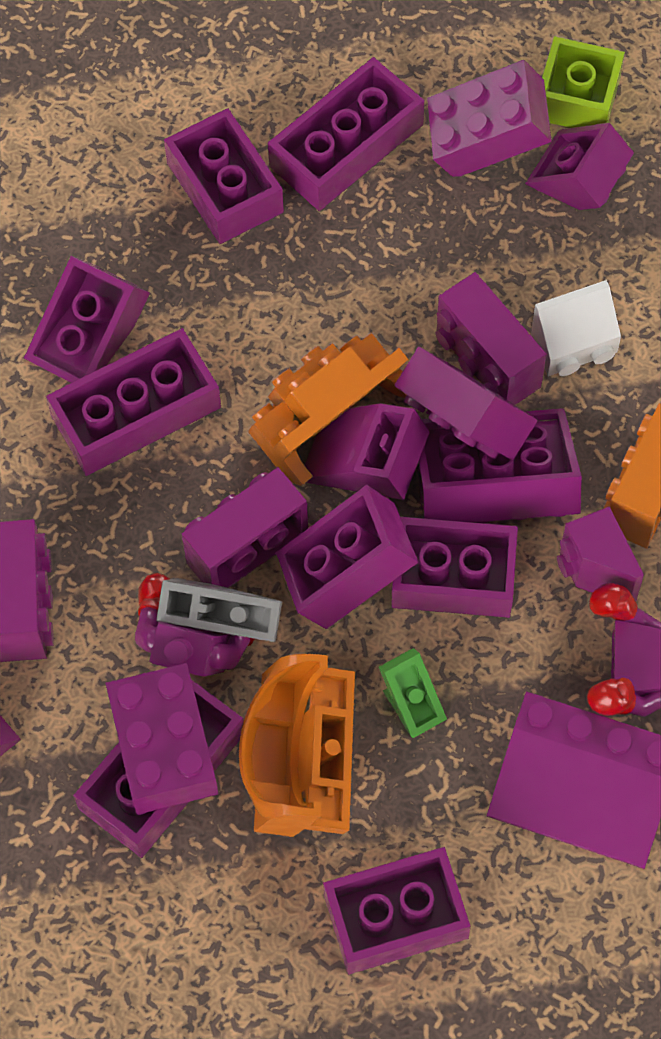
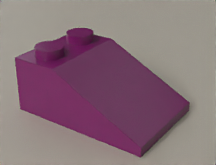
(85, 321)

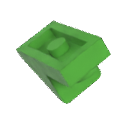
(412, 693)

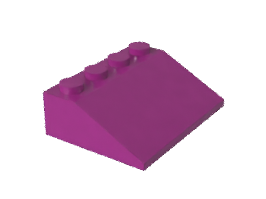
(471, 486)
(581, 780)

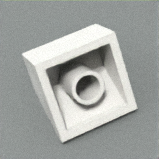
(577, 329)

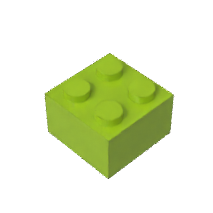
(581, 82)

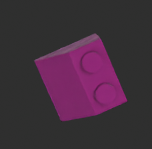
(582, 165)
(598, 554)

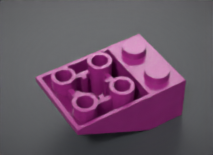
(369, 447)

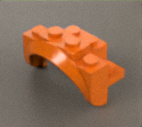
(319, 395)
(298, 752)

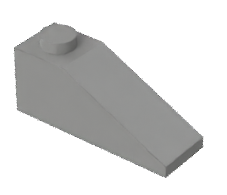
(218, 609)

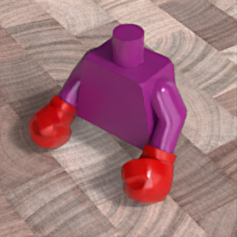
(175, 644)
(634, 656)

